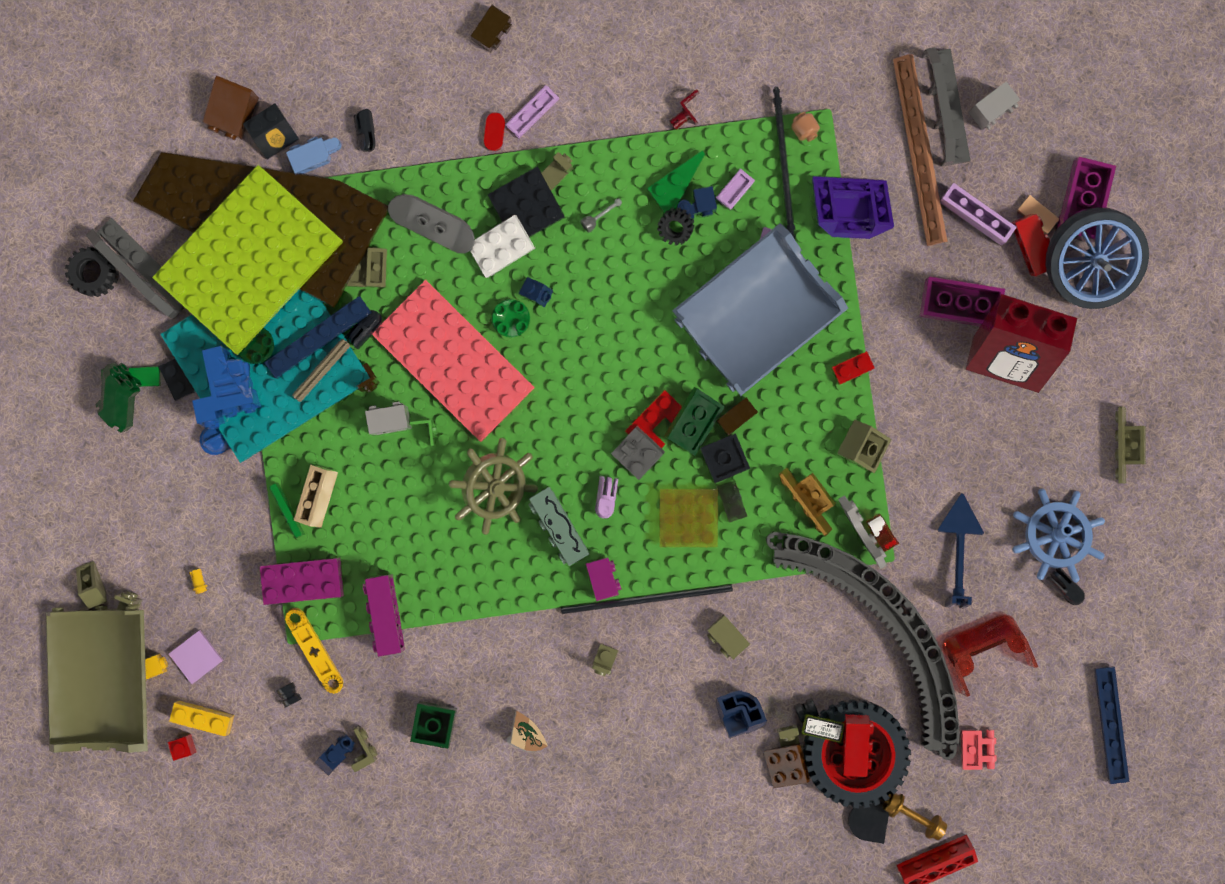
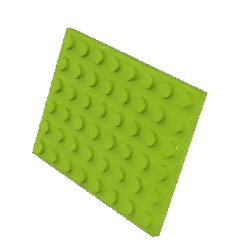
(247, 259)

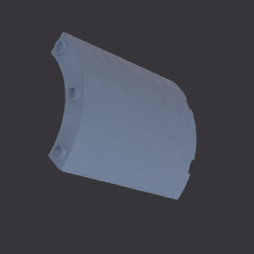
(759, 310)

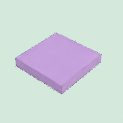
(196, 657)

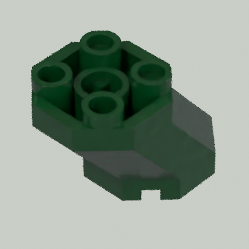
(118, 396)

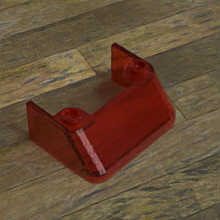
(980, 638)

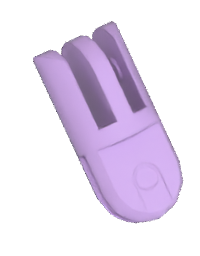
(606, 503)

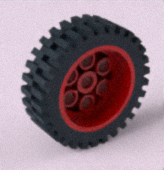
(889, 758)

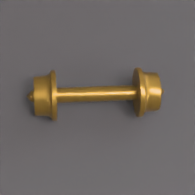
(935, 828)

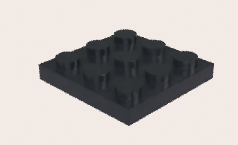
(529, 200)

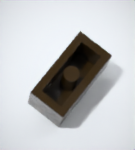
(491, 29)

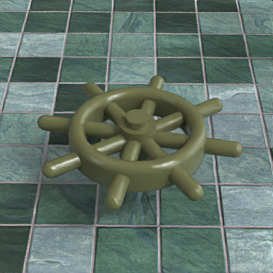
(493, 486)

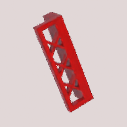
(937, 860)

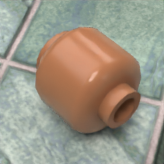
(805, 127)

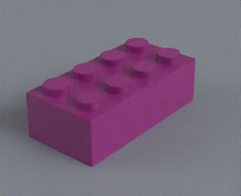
(1086, 189)
(958, 301)
(301, 581)
(384, 615)

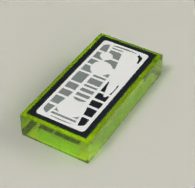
(823, 728)

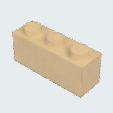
(315, 496)

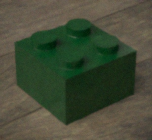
(433, 724)

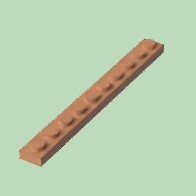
(920, 150)

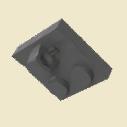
(638, 452)

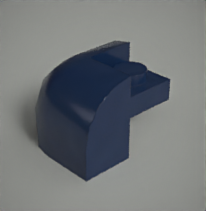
(740, 713)

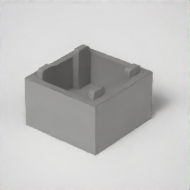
(994, 106)
(388, 419)

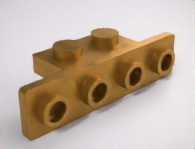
(812, 498)

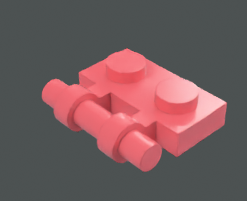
(972, 749)

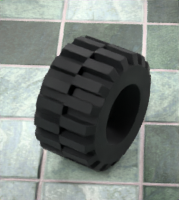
(76, 269)

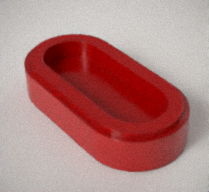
(494, 131)

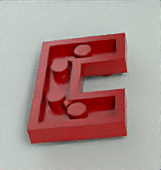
(663, 407)

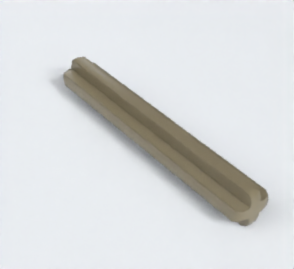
(321, 370)

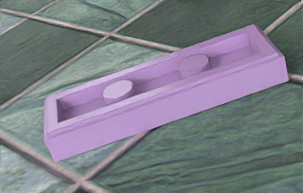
(532, 112)

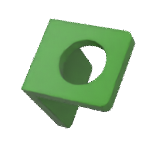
(432, 430)

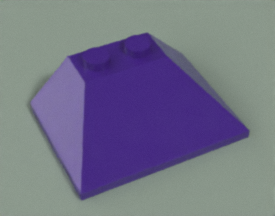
(852, 206)

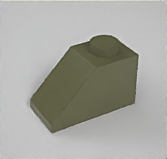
(90, 585)

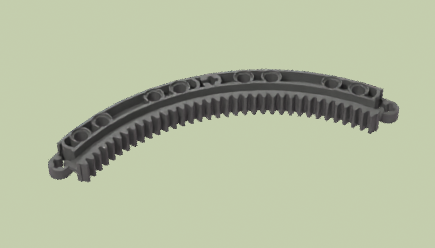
(930, 673)

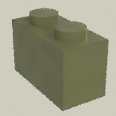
(728, 637)

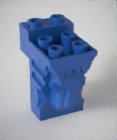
(229, 388)

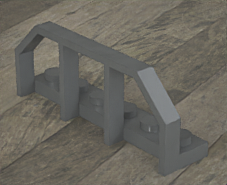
(950, 108)
(138, 258)

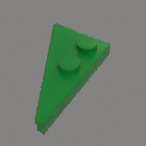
(670, 188)

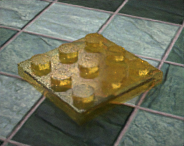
(688, 517)

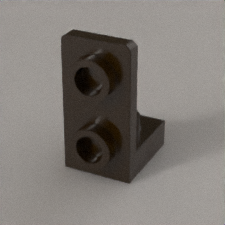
(369, 384)

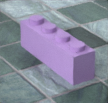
(977, 214)

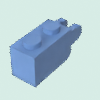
(313, 154)

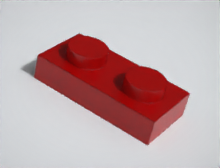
(853, 368)

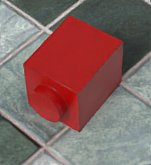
(182, 747)

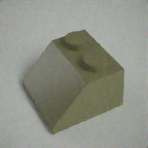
(864, 446)

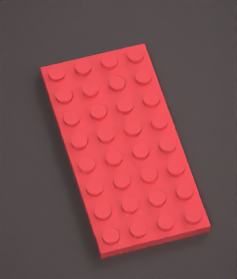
(453, 361)

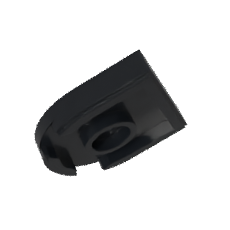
(869, 823)

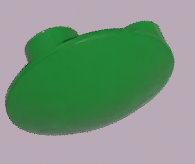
(510, 318)

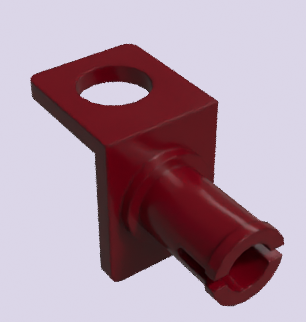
(685, 114)

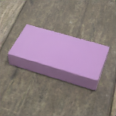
(735, 189)

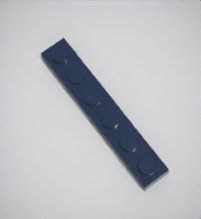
(318, 337)
(1111, 725)

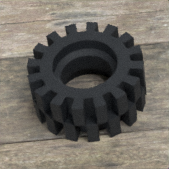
(668, 233)

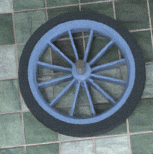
(1097, 258)

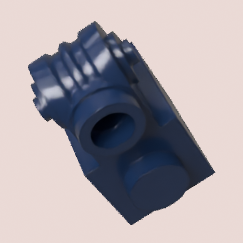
(704, 203)
(335, 754)

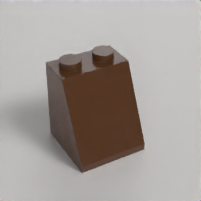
(229, 108)

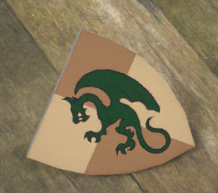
(526, 734)

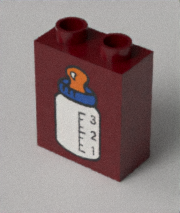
(1021, 343)

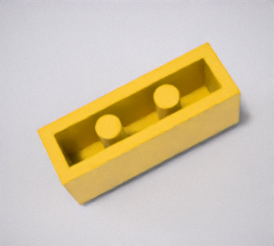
(201, 718)

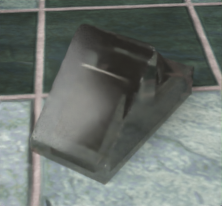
(732, 501)

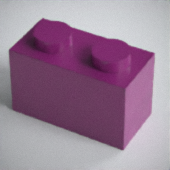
(603, 579)

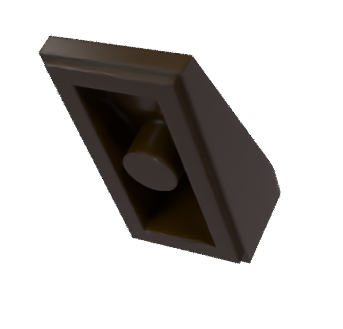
(737, 416)

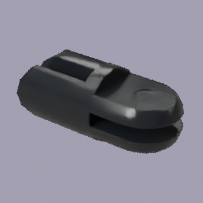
(365, 130)
(364, 329)
(1066, 587)

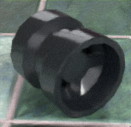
(288, 693)
(806, 708)

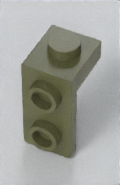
(557, 170)

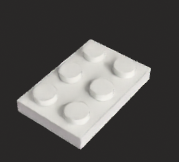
(501, 246)

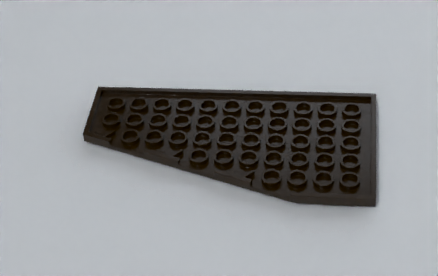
(192, 188)

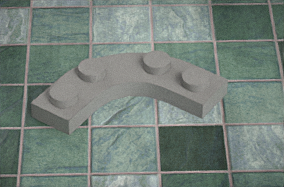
(868, 540)

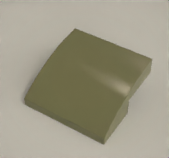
(371, 269)

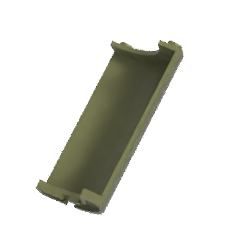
(96, 679)

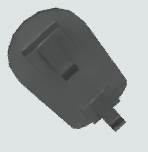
(432, 222)

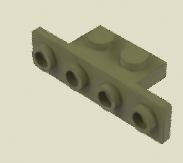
(1130, 445)

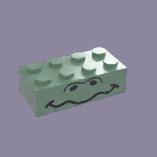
(559, 526)

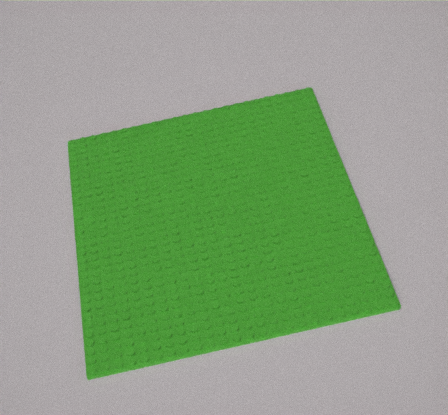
(596, 365)

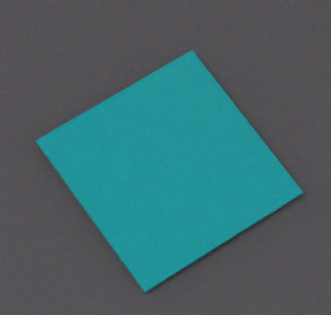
(279, 409)

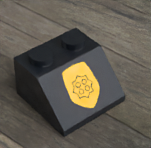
(271, 131)

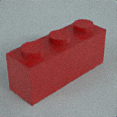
(1032, 242)
(857, 745)

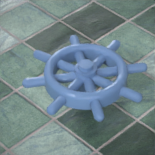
(1058, 535)

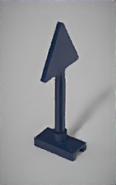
(960, 521)

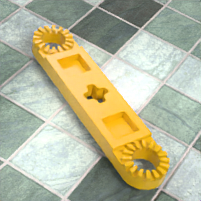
(307, 638)

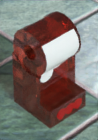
(881, 532)

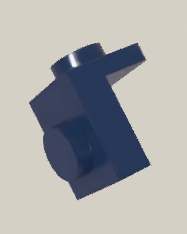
(536, 291)

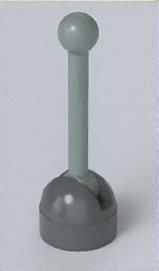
(589, 222)

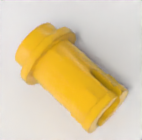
(198, 581)

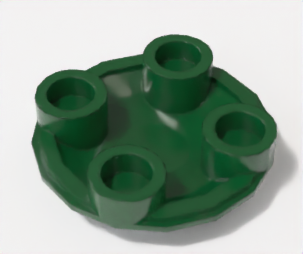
(259, 348)

